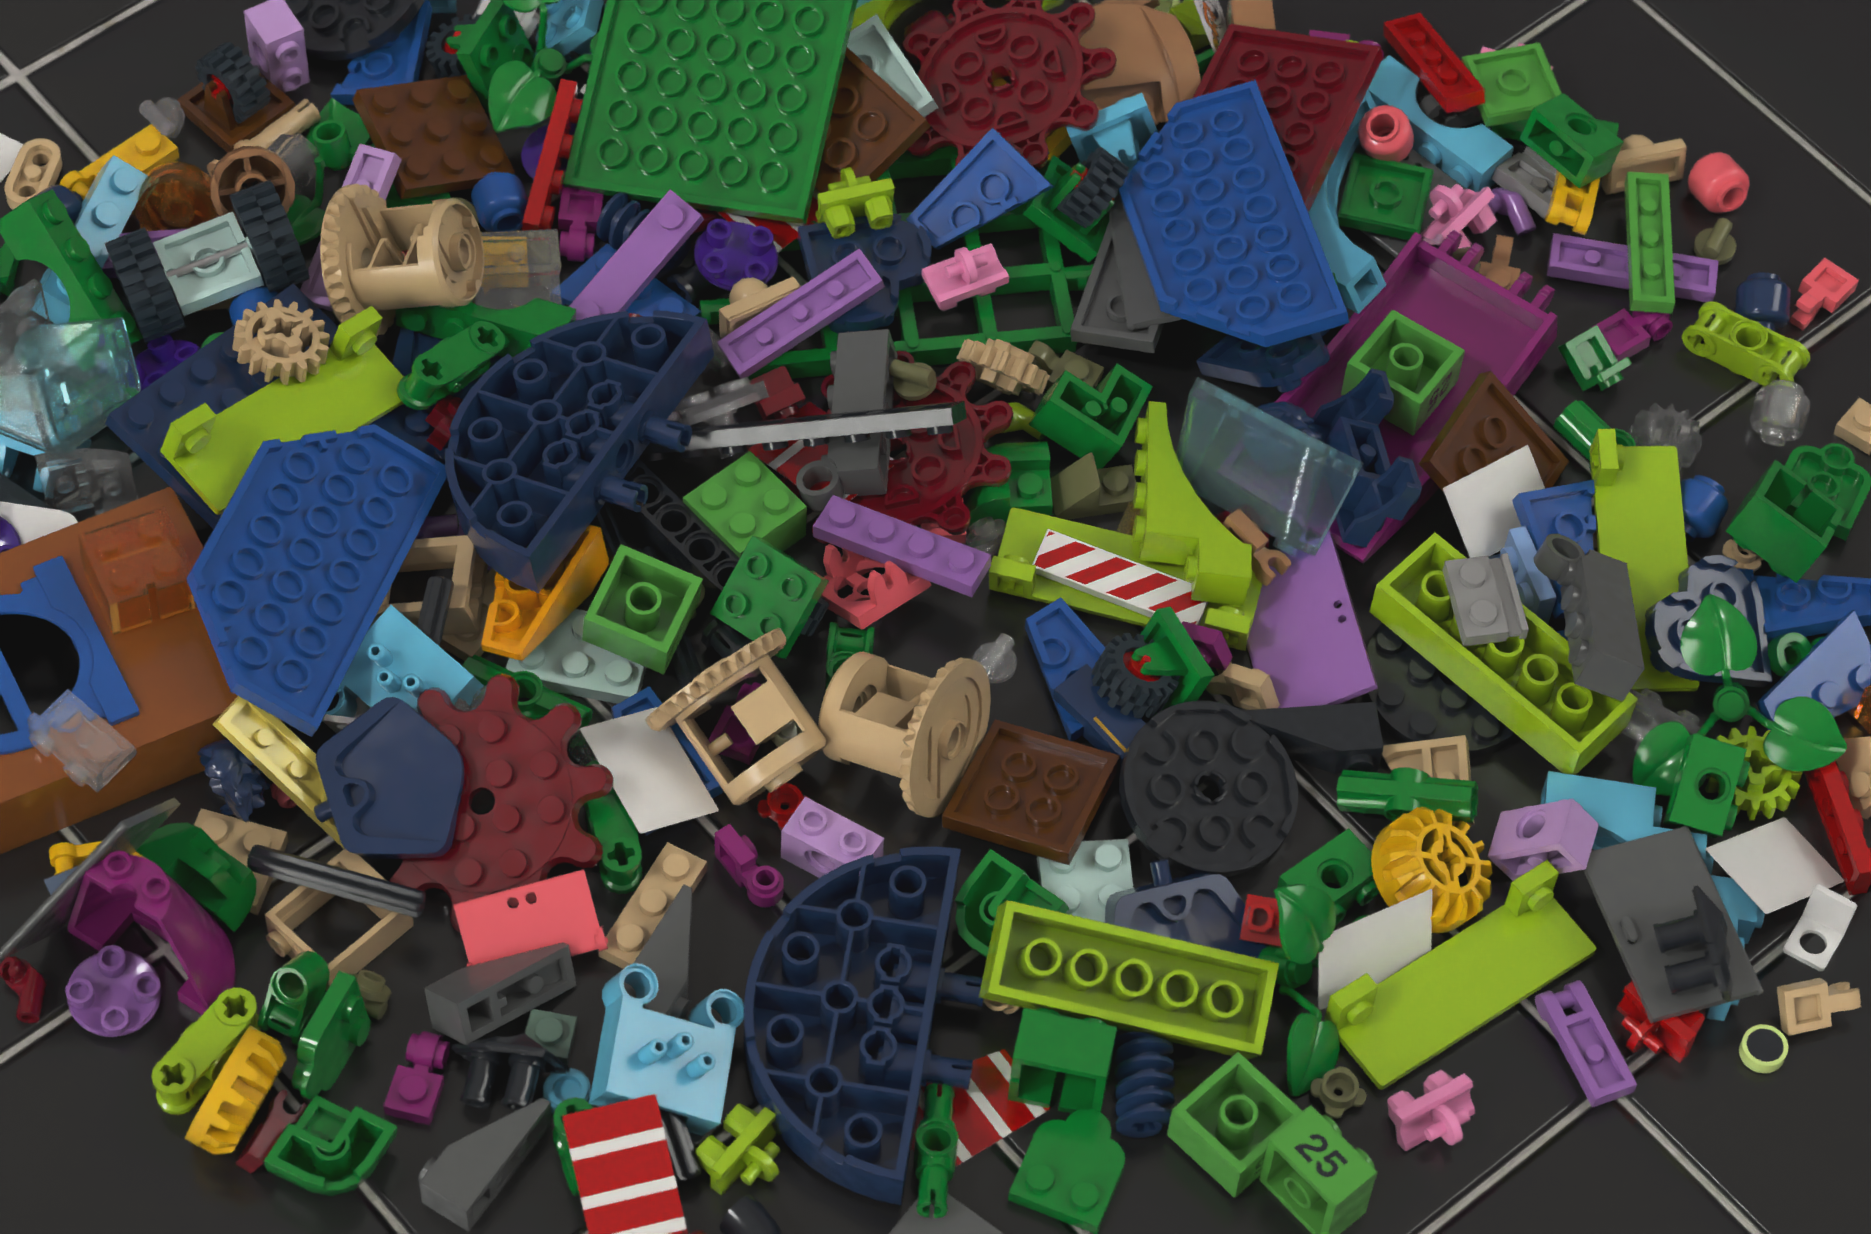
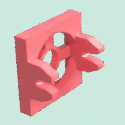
(884, 590)

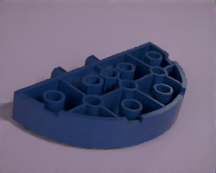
(560, 430)
(847, 1014)

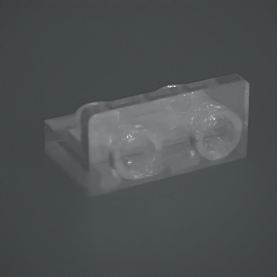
(80, 740)

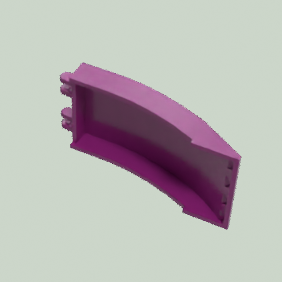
(1459, 305)

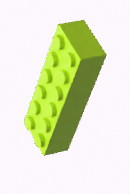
(1516, 680)
(1129, 979)

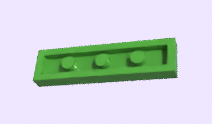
(1649, 242)

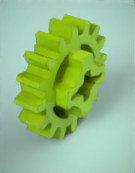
(1761, 778)

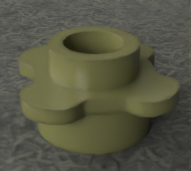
(1341, 1079)

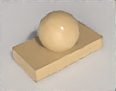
(1642, 155)
(749, 299)

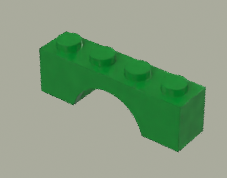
(46, 234)
(516, 324)

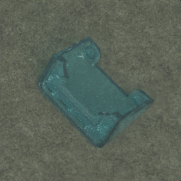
(67, 383)
(1263, 467)

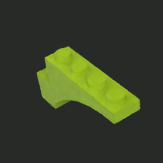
(1178, 525)

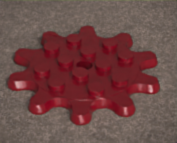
(1013, 41)
(940, 466)
(533, 790)

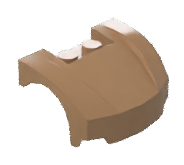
(1150, 55)

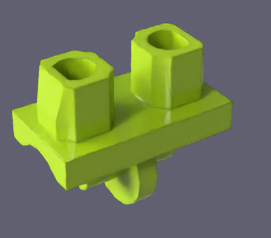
(855, 198)
(749, 1154)

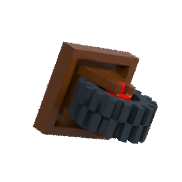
(232, 98)

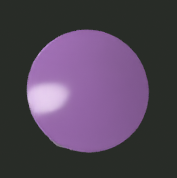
(113, 992)

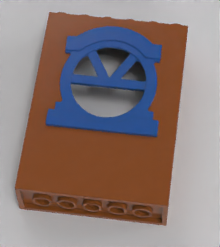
(148, 683)

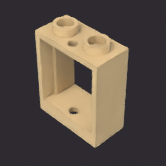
(468, 581)
(305, 901)

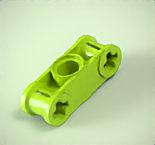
(1744, 345)
(203, 1051)

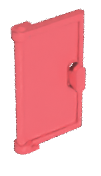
(560, 914)

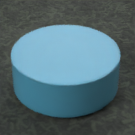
(564, 1086)

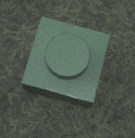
(553, 1032)

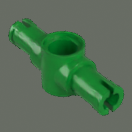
(935, 1167)

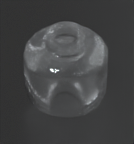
(299, 156)
(1780, 412)

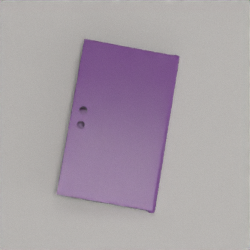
(1306, 641)

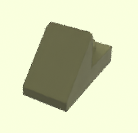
(1089, 491)

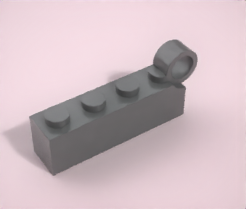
(860, 384)
(1597, 615)

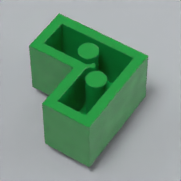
(1091, 418)

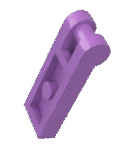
(1586, 1043)

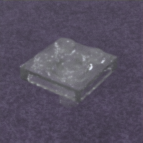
(719, 408)

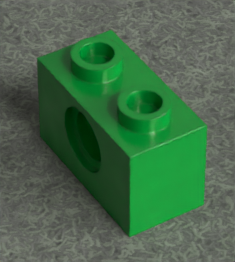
(1571, 140)
(1687, 805)
(1341, 862)

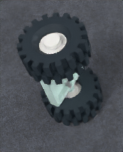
(208, 261)

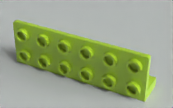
(347, 393)
(1643, 526)
(1015, 575)
(1461, 982)

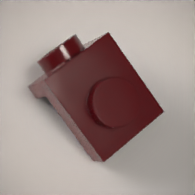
(783, 395)

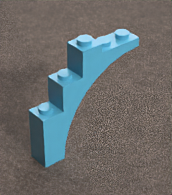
(1354, 269)
(1630, 813)

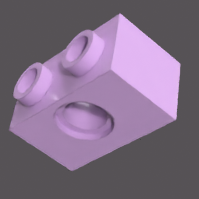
(277, 44)
(1543, 832)
(825, 840)

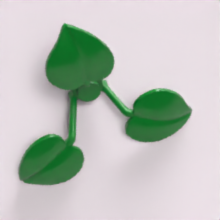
(524, 94)
(337, 141)
(1724, 640)
(1305, 921)

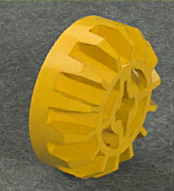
(1430, 853)
(237, 1093)

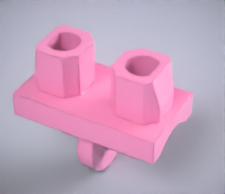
(1456, 209)
(965, 276)
(1435, 1114)

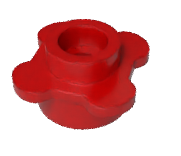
(784, 795)

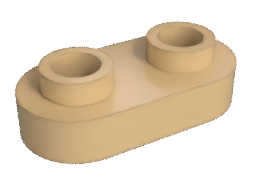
(27, 177)

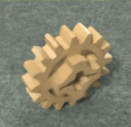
(281, 341)
(1004, 367)

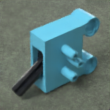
(406, 658)
(667, 1057)

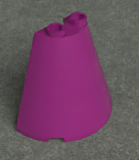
(136, 889)

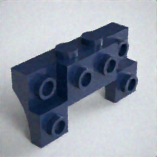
(1379, 488)

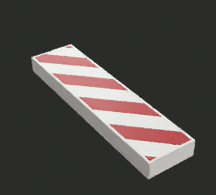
(1115, 578)

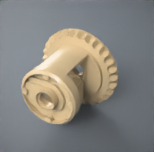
(366, 261)
(761, 712)
(908, 724)

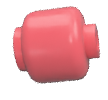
(1386, 133)
(1718, 183)

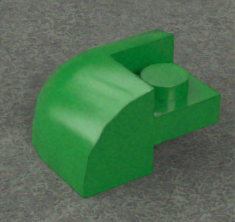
(1026, 489)
(203, 870)
(987, 888)
(330, 1148)

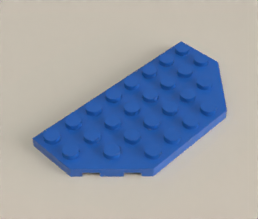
(1228, 224)
(309, 562)

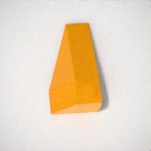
(524, 618)

